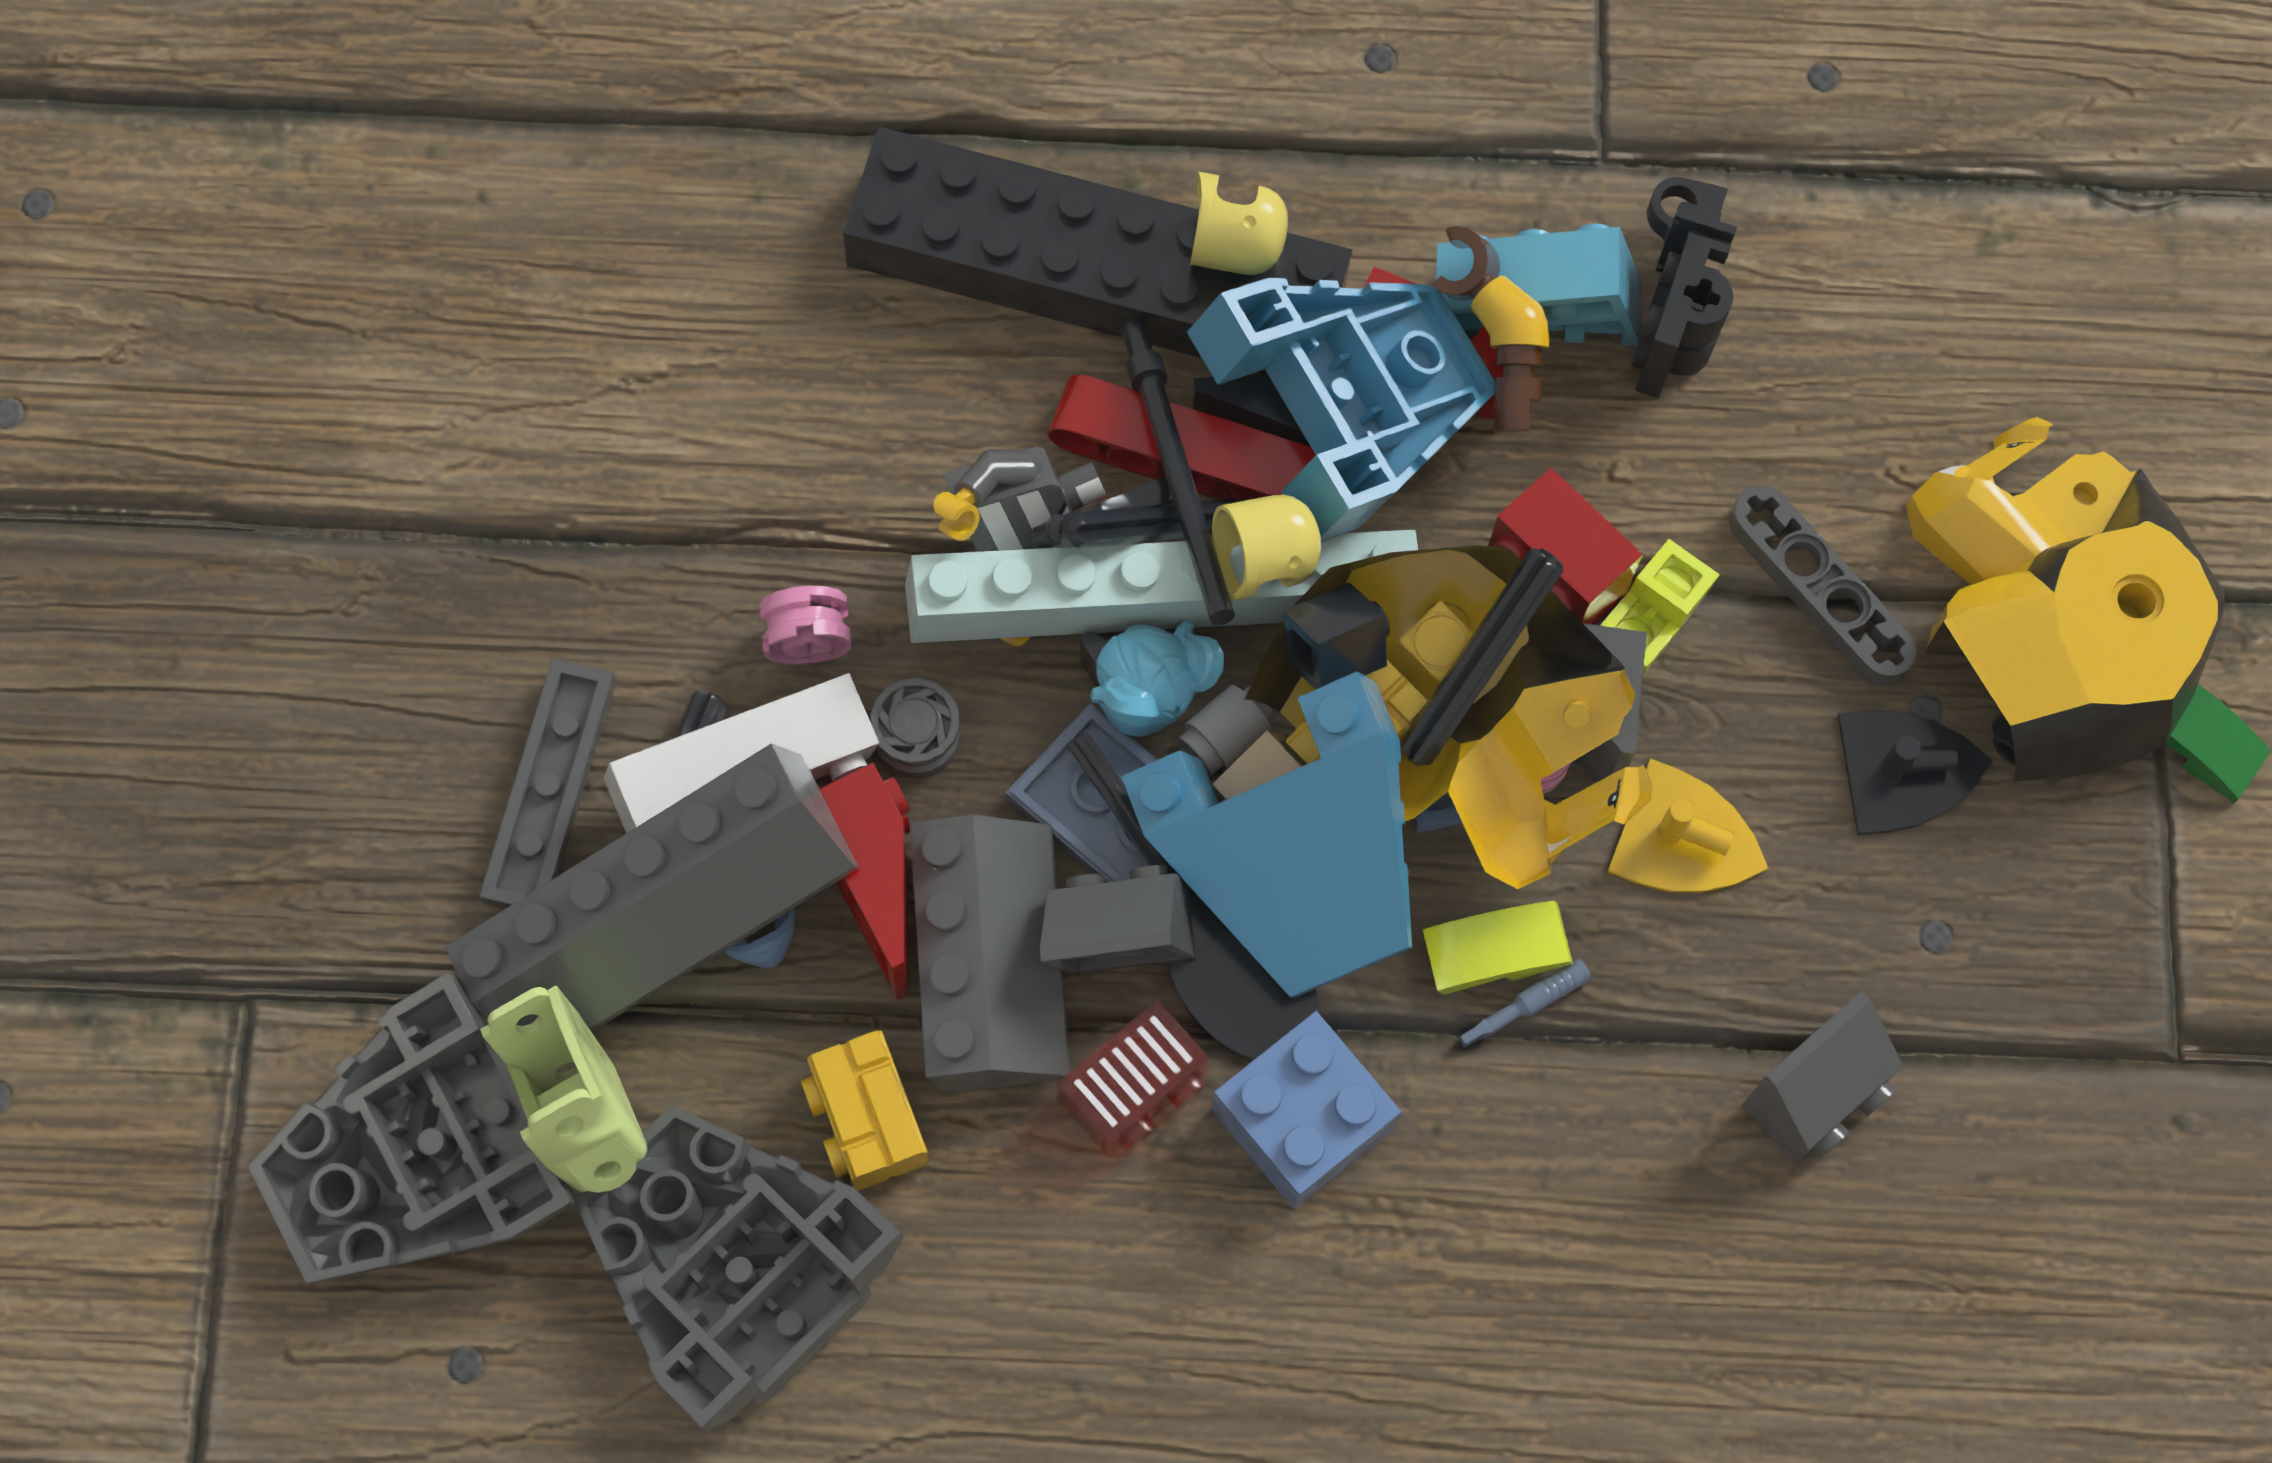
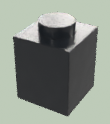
(1335, 636)

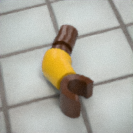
(1514, 326)

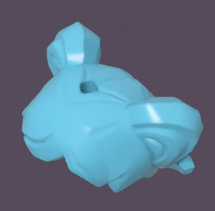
(1153, 675)

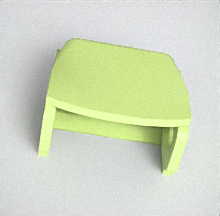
(577, 1117)

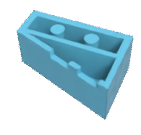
(1576, 276)

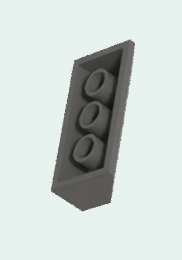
(985, 995)

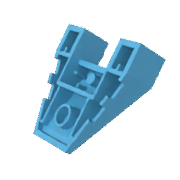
(1364, 372)
(1306, 861)

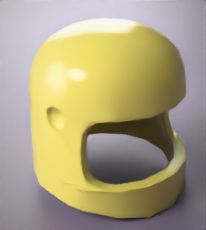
(1237, 235)
(1276, 541)

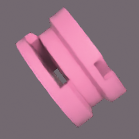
(805, 625)

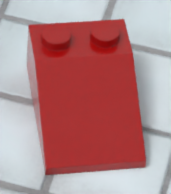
(874, 827)

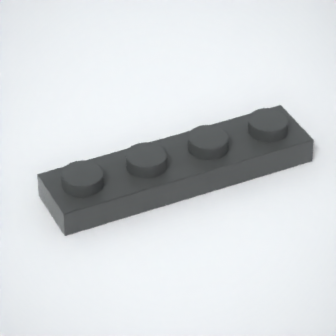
(548, 782)

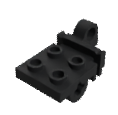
(1689, 296)

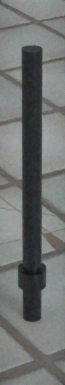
(1148, 378)

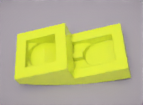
(1663, 598)
(1497, 946)

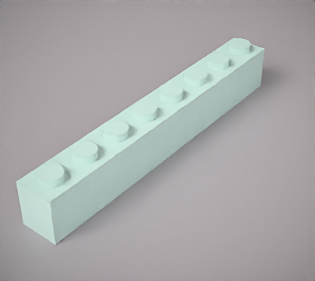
(1096, 588)

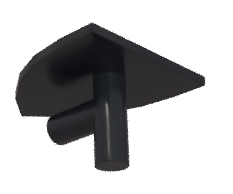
(1905, 769)

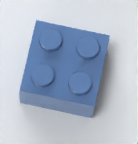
(1305, 1110)

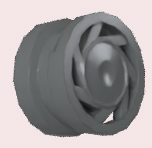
(916, 727)

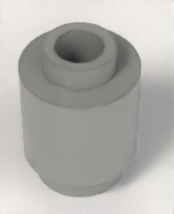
(1225, 729)

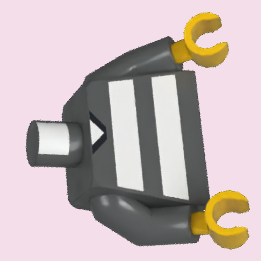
(1008, 496)

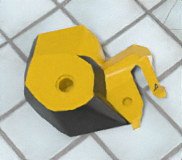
(2078, 603)
(1537, 713)

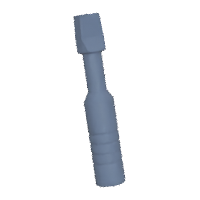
(1532, 1000)

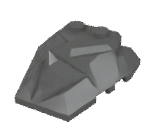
(408, 1149)
(732, 1262)

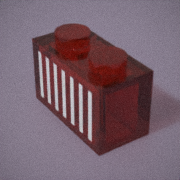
(1134, 1080)

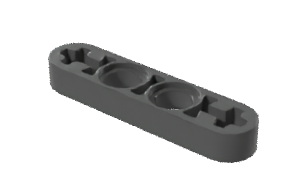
(1831, 579)

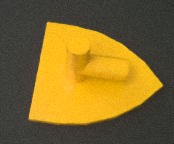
(1686, 838)

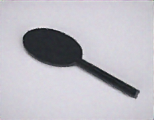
(1224, 983)

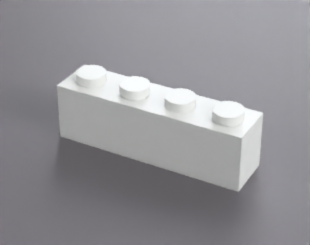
(819, 723)

